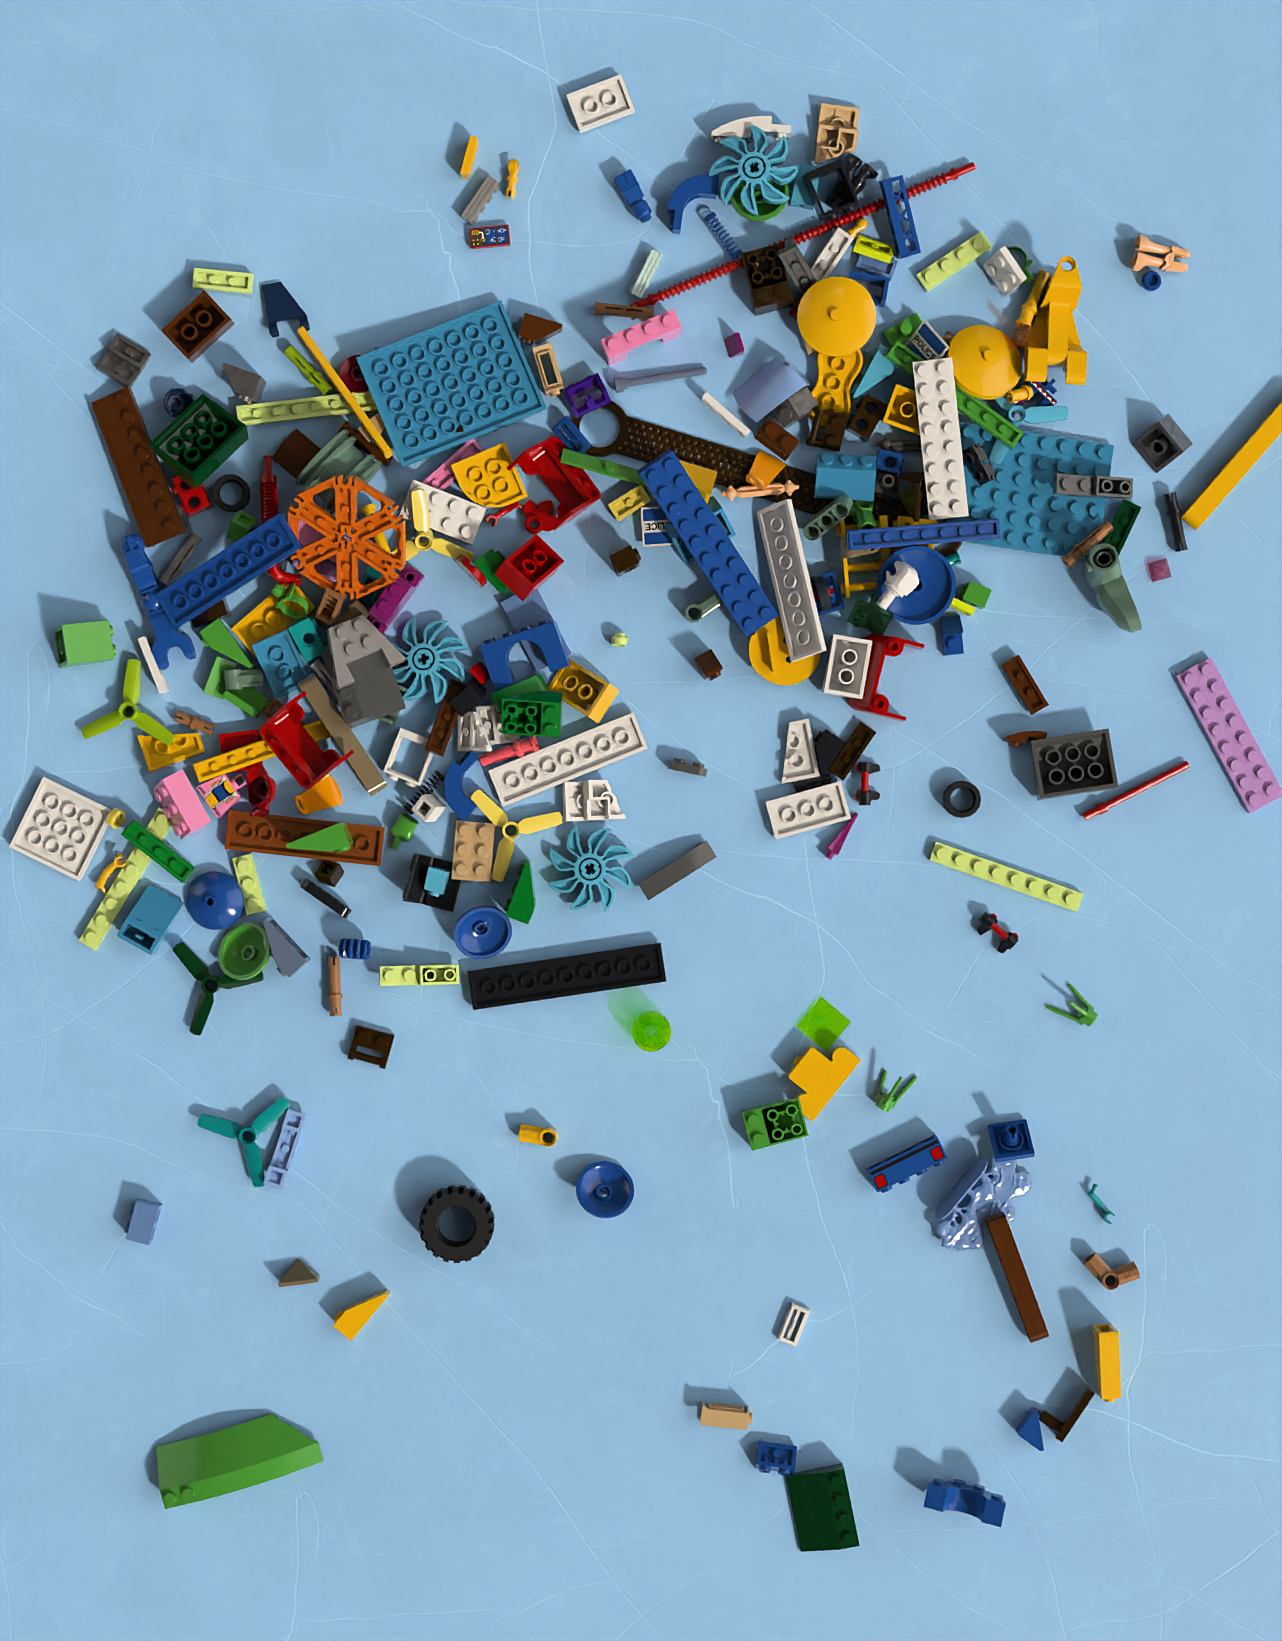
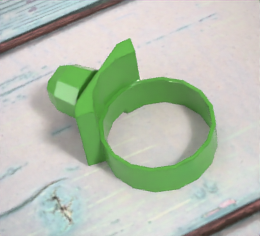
(1028, 274)
(287, 595)

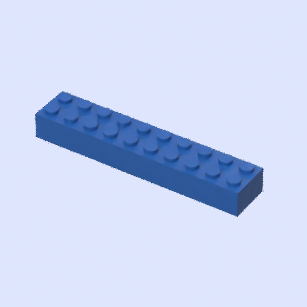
(707, 542)

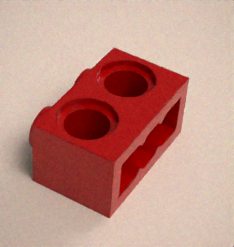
(187, 495)

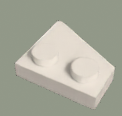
(472, 733)

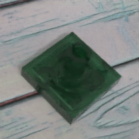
(870, 616)

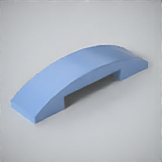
(285, 1149)

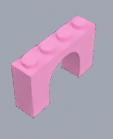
(663, 327)

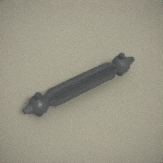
(900, 445)

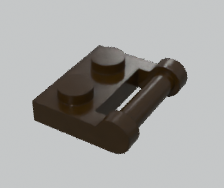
(833, 431)
(373, 1040)

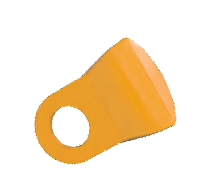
(764, 470)
(320, 796)

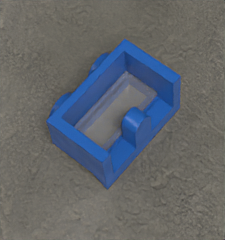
(875, 284)

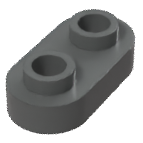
(679, 765)

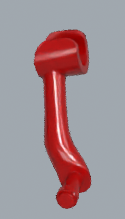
(507, 509)

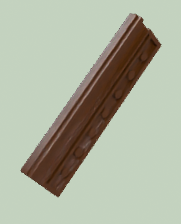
(138, 467)

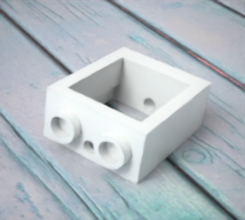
(392, 774)

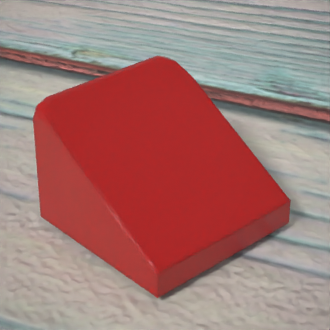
(480, 672)

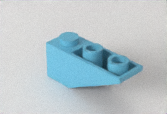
(877, 372)

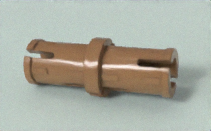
(194, 722)

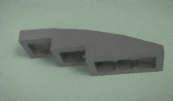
(677, 870)

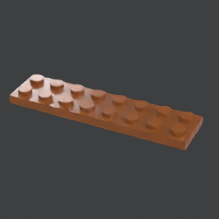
(275, 831)

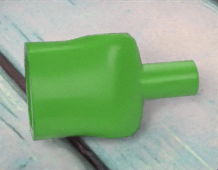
(403, 829)

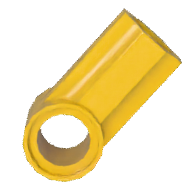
(535, 1134)

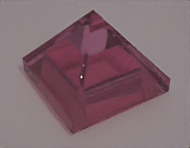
(1159, 570)

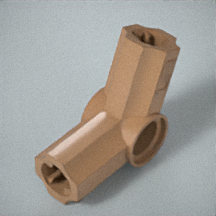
(1121, 1274)

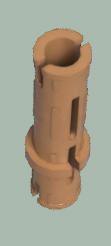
(624, 311)
(1081, 549)
(334, 986)

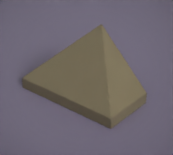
(299, 1274)

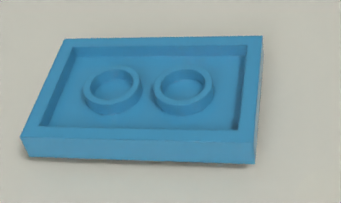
(280, 662)

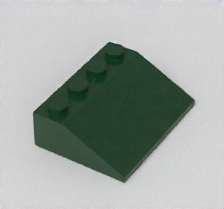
(199, 441)
(822, 1509)

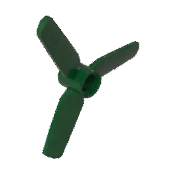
(201, 973)

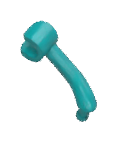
(1099, 1203)

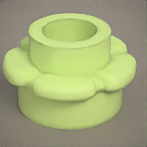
(619, 640)

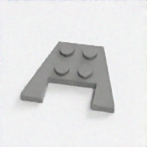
(355, 640)

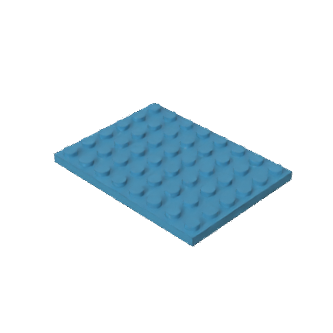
(448, 377)
(1023, 491)

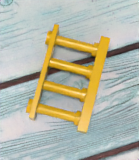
(845, 587)

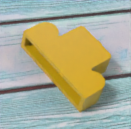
(820, 1077)

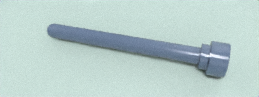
(622, 383)

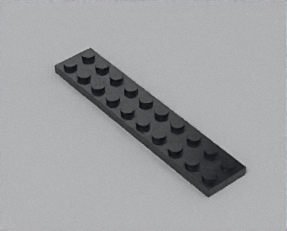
(566, 976)

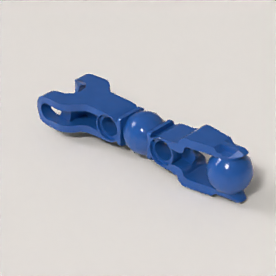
(148, 586)

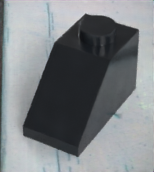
(827, 749)

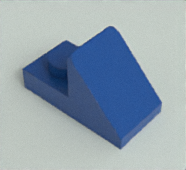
(951, 635)

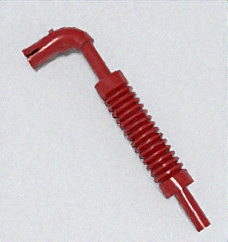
(269, 509)

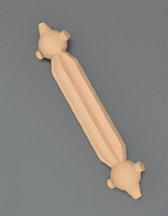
(752, 491)

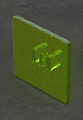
(823, 1024)

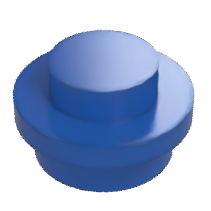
(1151, 281)

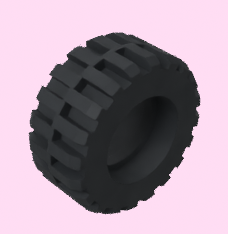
(447, 1248)

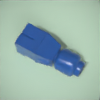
(633, 195)

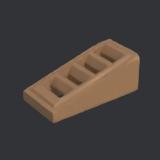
(324, 614)

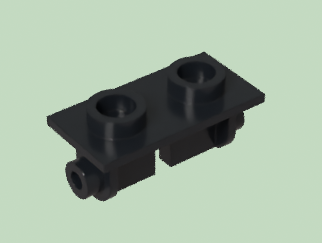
(982, 472)

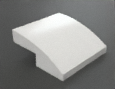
(492, 724)

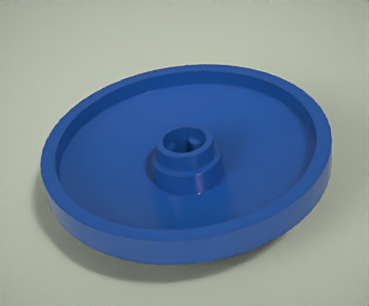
(933, 592)

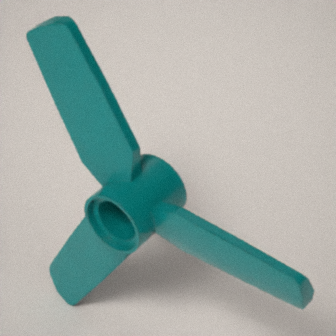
(234, 1130)

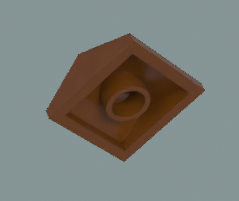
(295, 453)

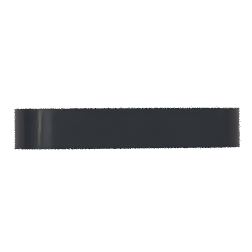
(325, 898)

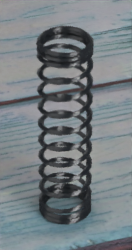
(441, 779)

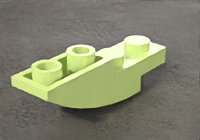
(419, 974)

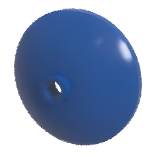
(226, 896)
(486, 940)
(605, 1178)

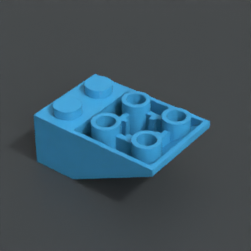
(150, 919)

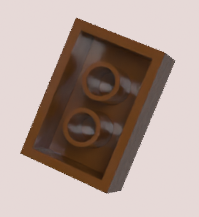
(198, 326)

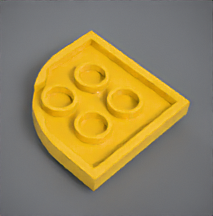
(487, 479)

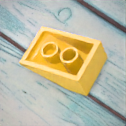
(584, 690)

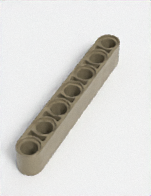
(342, 734)

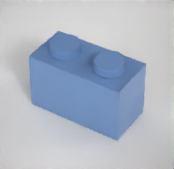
(143, 1221)

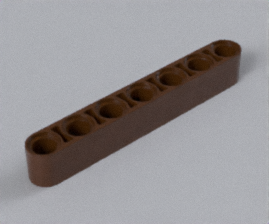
(1017, 1277)

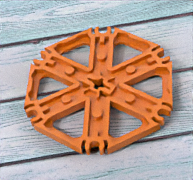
(359, 530)

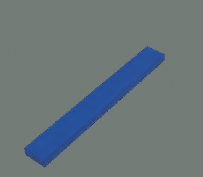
(922, 534)

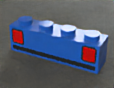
(907, 1163)

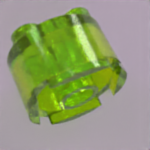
(657, 1040)

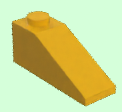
(357, 1315)

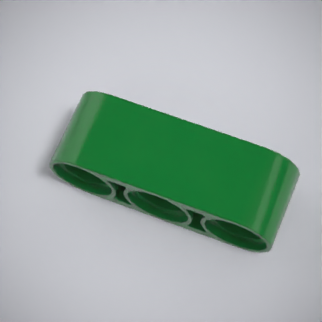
(529, 685)

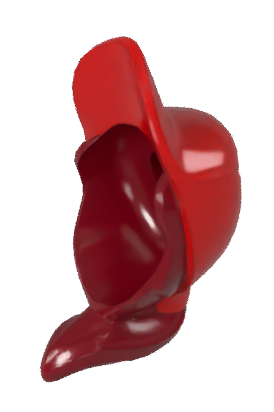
(260, 790)

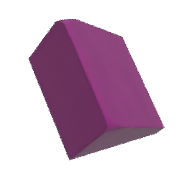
(734, 345)

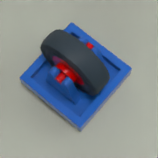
(827, 593)

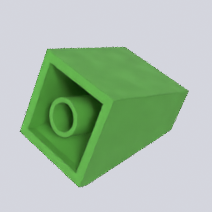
(84, 643)

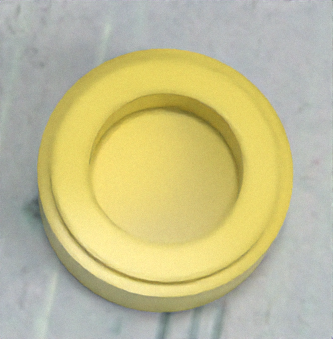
(115, 818)

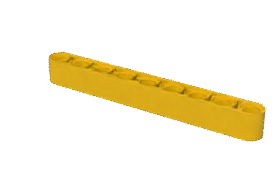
(1234, 469)

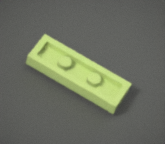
(223, 281)
(249, 883)

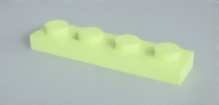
(954, 261)

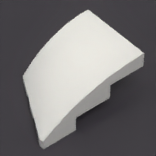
(589, 801)

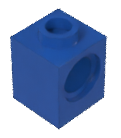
(882, 455)

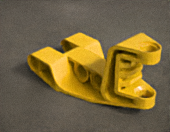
(1054, 332)

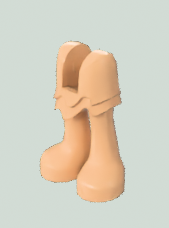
(1143, 244)

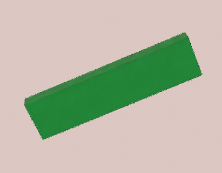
(157, 850)

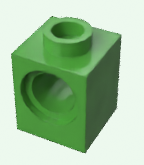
(241, 526)
(975, 594)

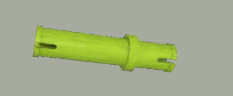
(324, 387)

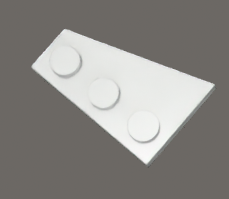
(800, 753)

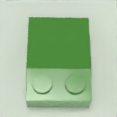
(329, 839)

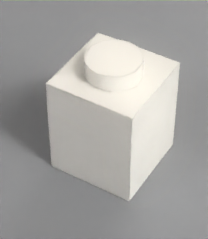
(428, 808)

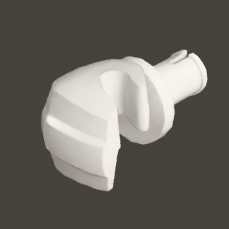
(899, 584)

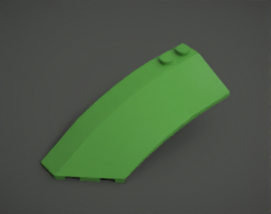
(232, 1459)

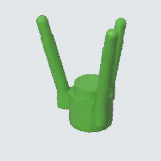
(1085, 1014)
(886, 1100)

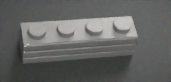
(480, 199)

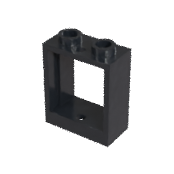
(838, 167)

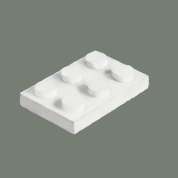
(600, 103)

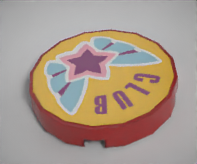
(472, 571)

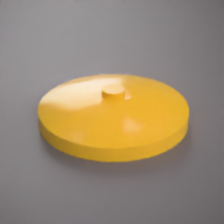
(836, 316)
(984, 362)

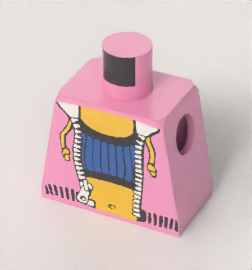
(222, 793)

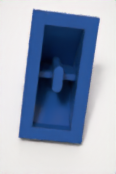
(1030, 1429)

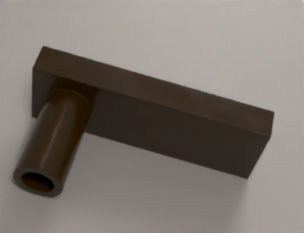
(1062, 1429)

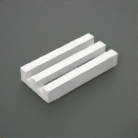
(799, 1309)

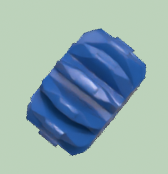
(354, 949)

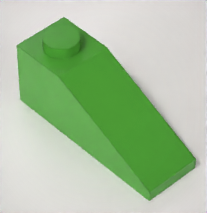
(220, 639)

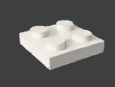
(1004, 271)

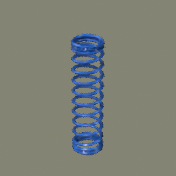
(734, 255)

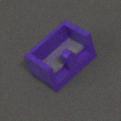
(586, 395)

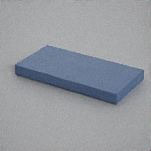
(528, 613)

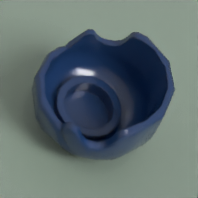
(177, 401)

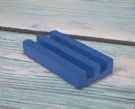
(573, 434)

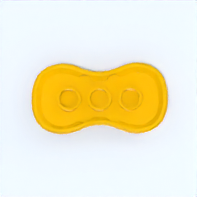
(835, 382)

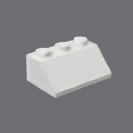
(846, 666)

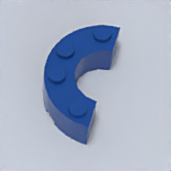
(964, 1498)

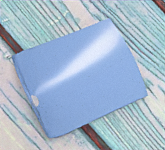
(769, 387)

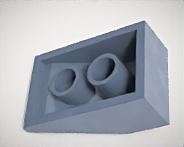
(286, 952)

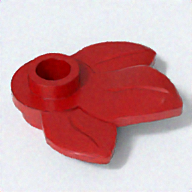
(541, 514)

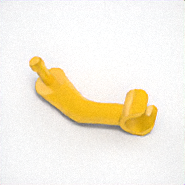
(108, 870)

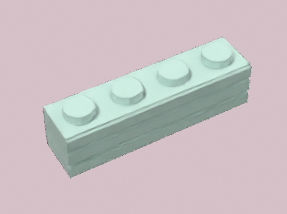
(646, 274)

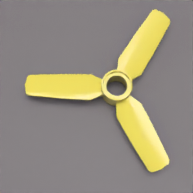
(422, 524)
(506, 845)

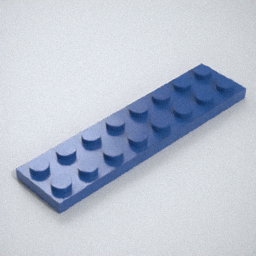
(228, 571)

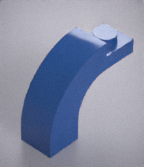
(693, 188)
(454, 793)

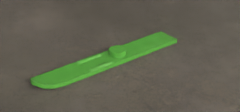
(601, 466)

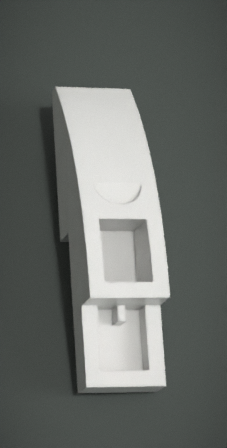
(741, 129)

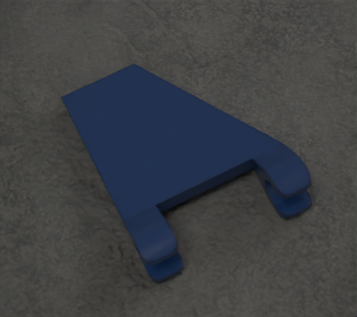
(281, 307)

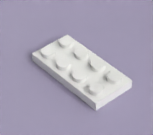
(447, 512)
(808, 810)

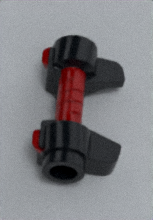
(865, 795)
(989, 922)

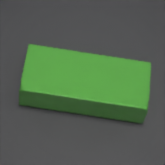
(215, 684)

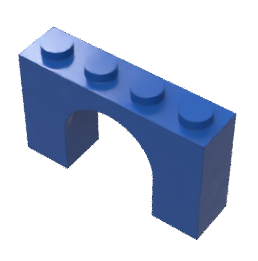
(545, 636)

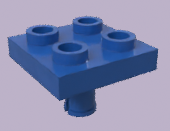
(1011, 1140)

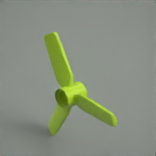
(131, 695)

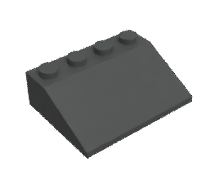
(372, 693)
(1073, 764)

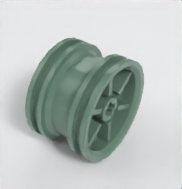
(337, 458)

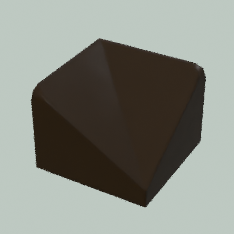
(329, 873)

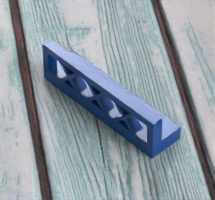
(894, 220)

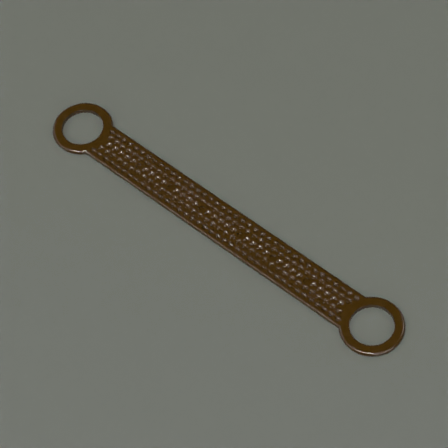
(648, 441)

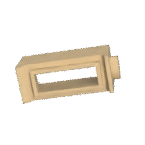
(553, 389)
(725, 1416)

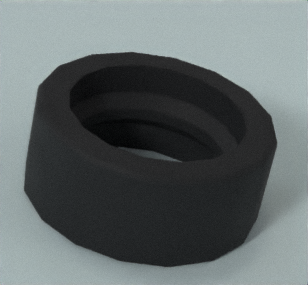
(231, 478)
(976, 799)

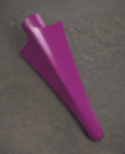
(837, 843)

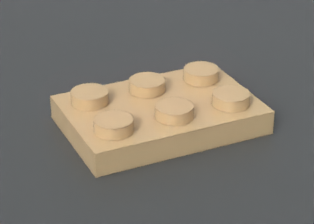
(473, 851)

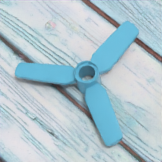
(1031, 415)

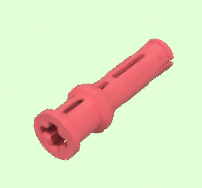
(518, 749)

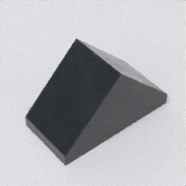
(468, 697)

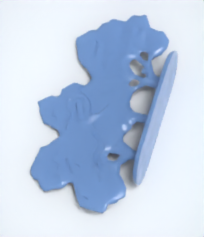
(986, 1200)

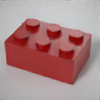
(529, 567)

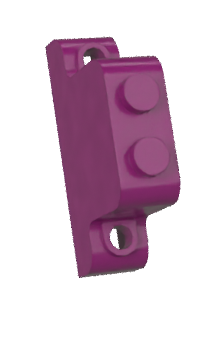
(394, 598)

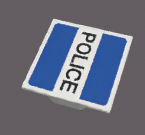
(927, 343)
(652, 527)

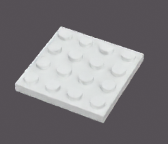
(61, 829)

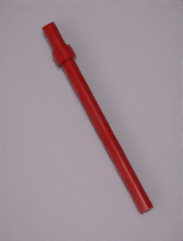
(1102, 808)

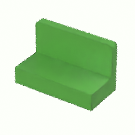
(247, 699)

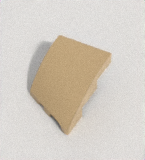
(835, 131)

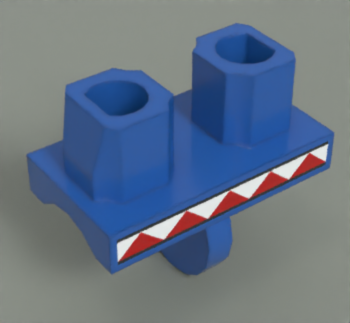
(1047, 399)

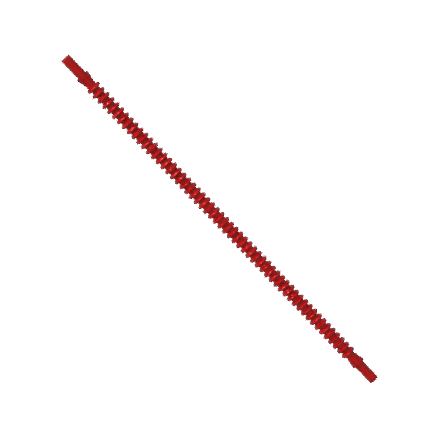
(823, 228)

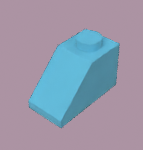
(436, 881)

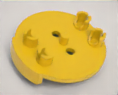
(769, 654)

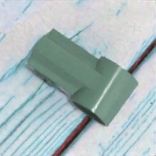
(704, 606)
(242, 678)

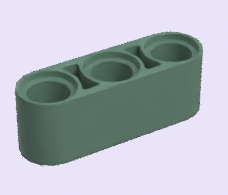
(823, 524)

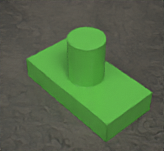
(903, 330)

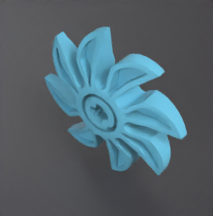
(758, 179)
(433, 665)
(581, 875)

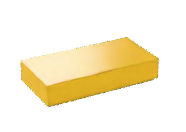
(469, 157)

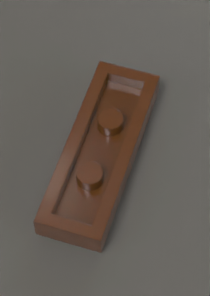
(1024, 684)

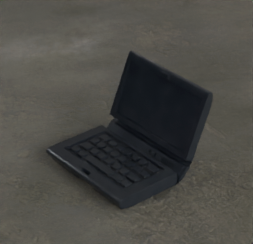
(415, 891)

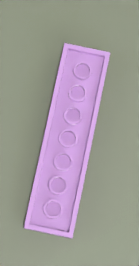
(1229, 735)

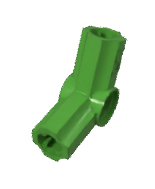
(862, 514)

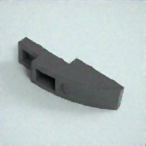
(1092, 486)

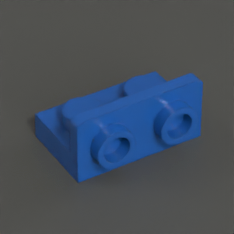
(775, 1458)

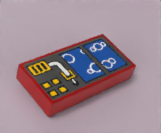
(489, 237)

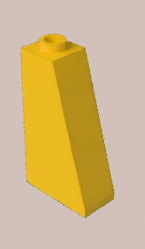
(1107, 1361)

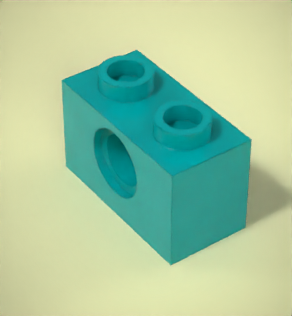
(308, 649)

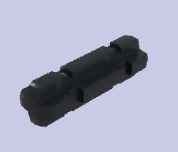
(812, 783)

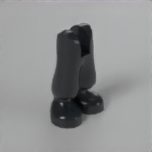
(858, 182)

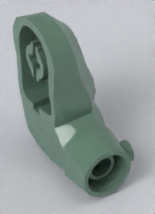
(1109, 587)

